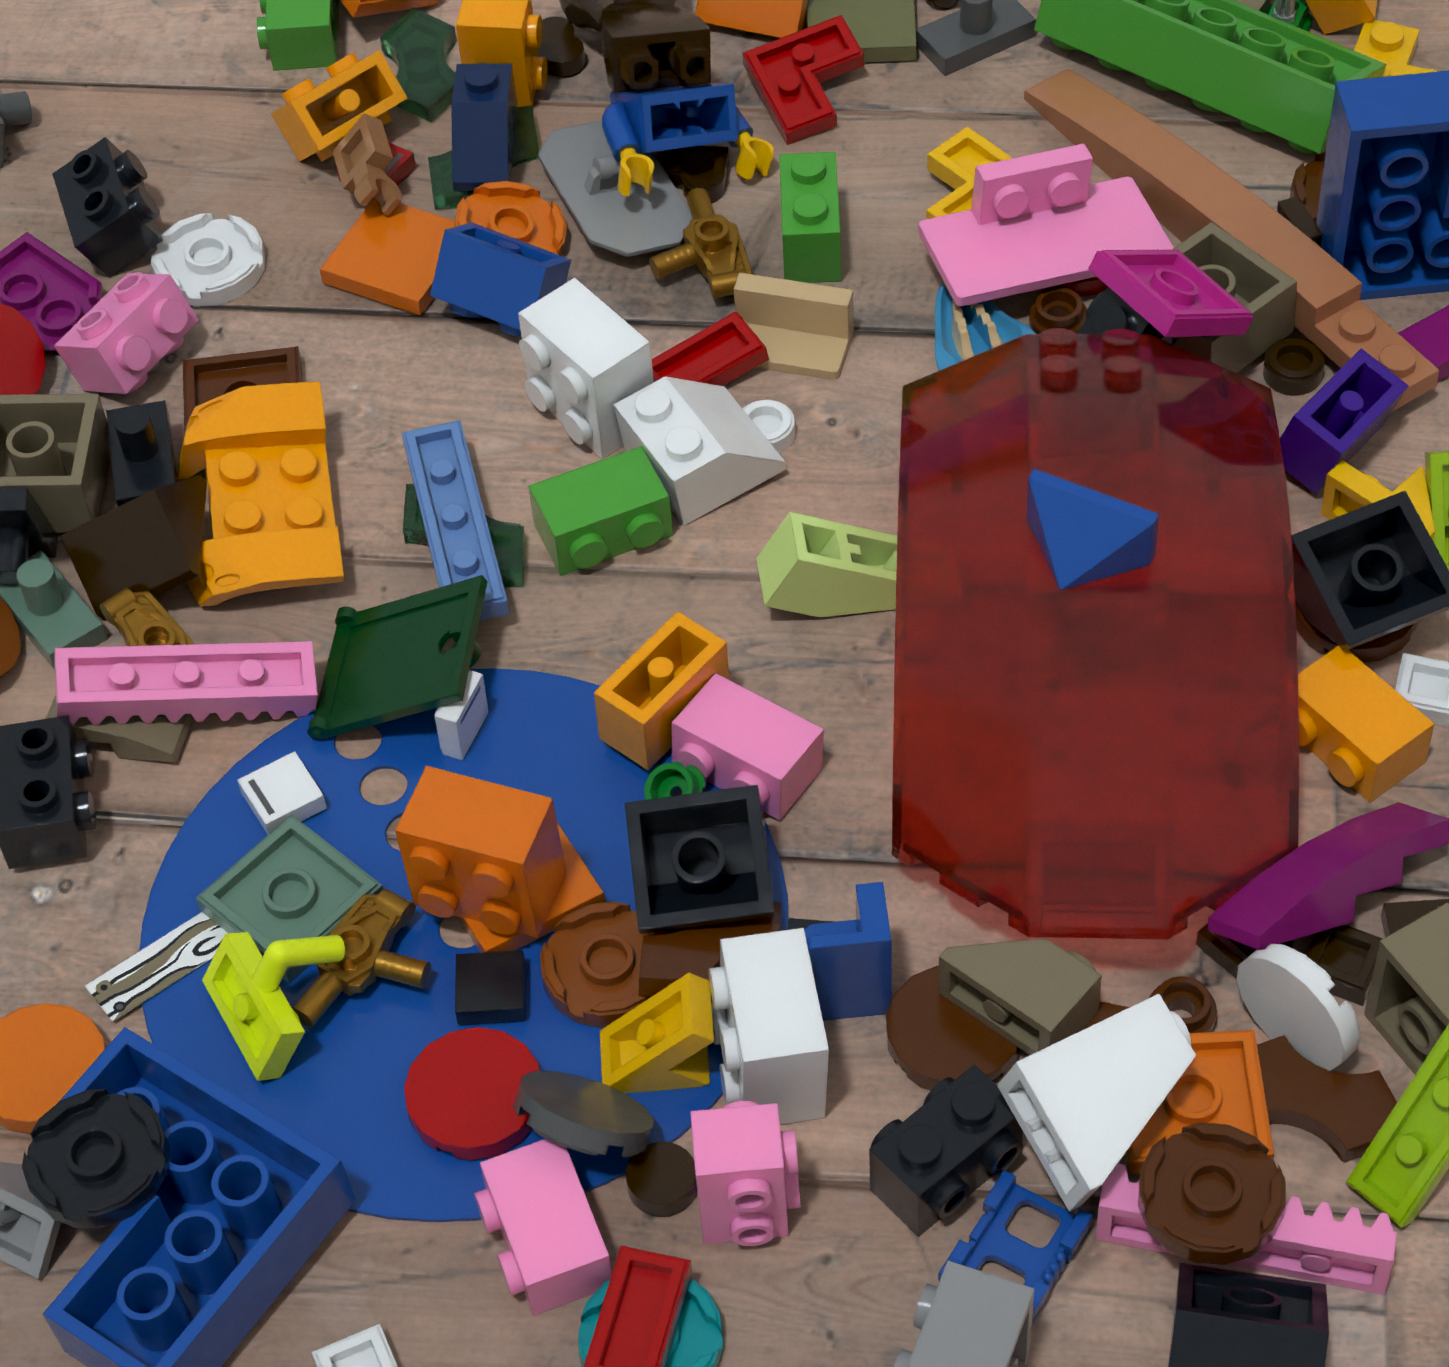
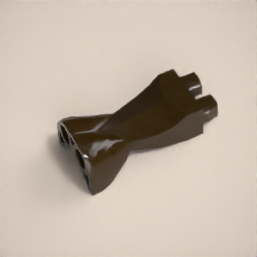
(646, 42)

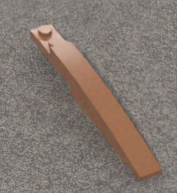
(1192, 191)

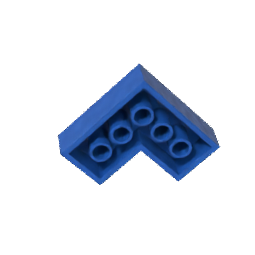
(1389, 183)
(218, 1237)

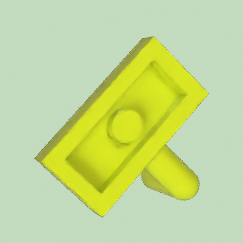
(250, 995)

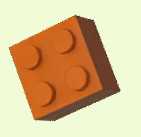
(481, 852)

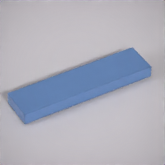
(453, 511)

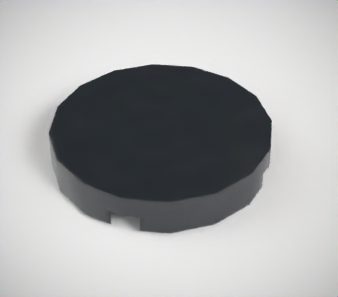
(96, 1158)

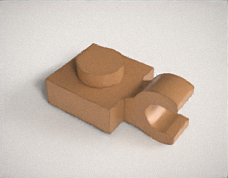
(362, 164)

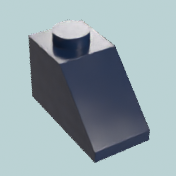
(483, 124)

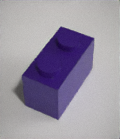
(1339, 419)

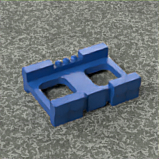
(993, 1243)

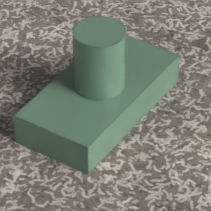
(50, 609)

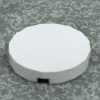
(211, 258)
(1292, 999)

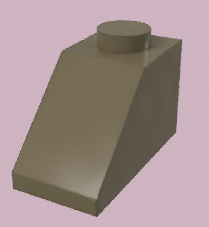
(1022, 989)

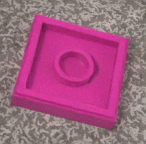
(1171, 293)

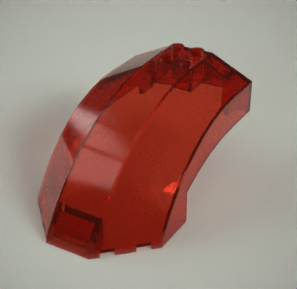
(1116, 739)

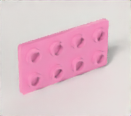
(1037, 226)

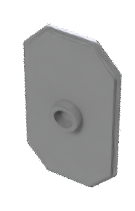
(587, 180)

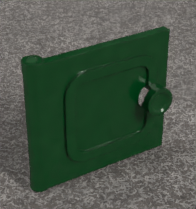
(392, 660)

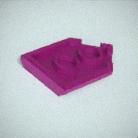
(45, 288)

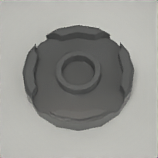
(583, 1113)

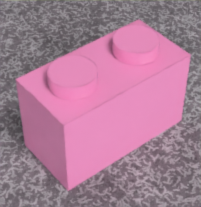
(748, 742)
(546, 1226)

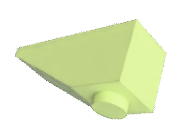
(828, 568)

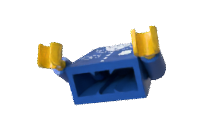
(674, 120)

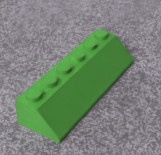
(1219, 57)

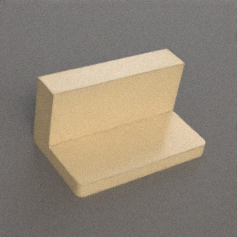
(798, 322)

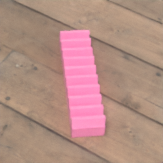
(185, 681)
(1302, 1247)

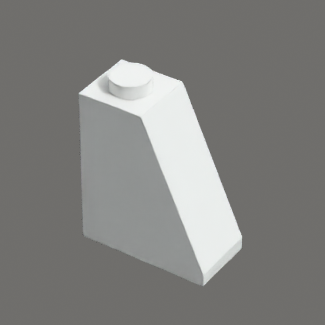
(1096, 1093)

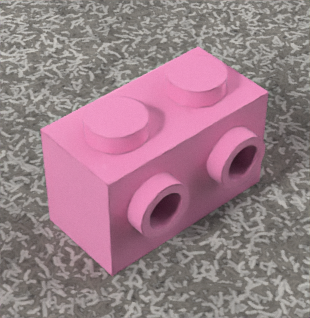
(127, 333)
(744, 1173)

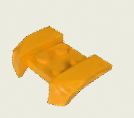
(264, 491)

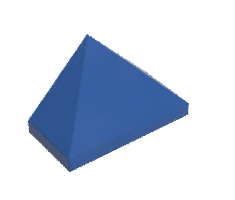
(1087, 531)

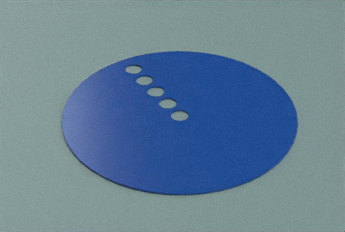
(354, 1062)

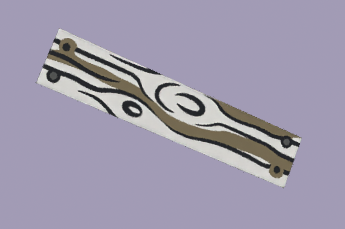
(157, 966)

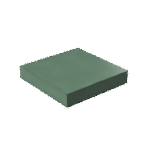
(286, 889)

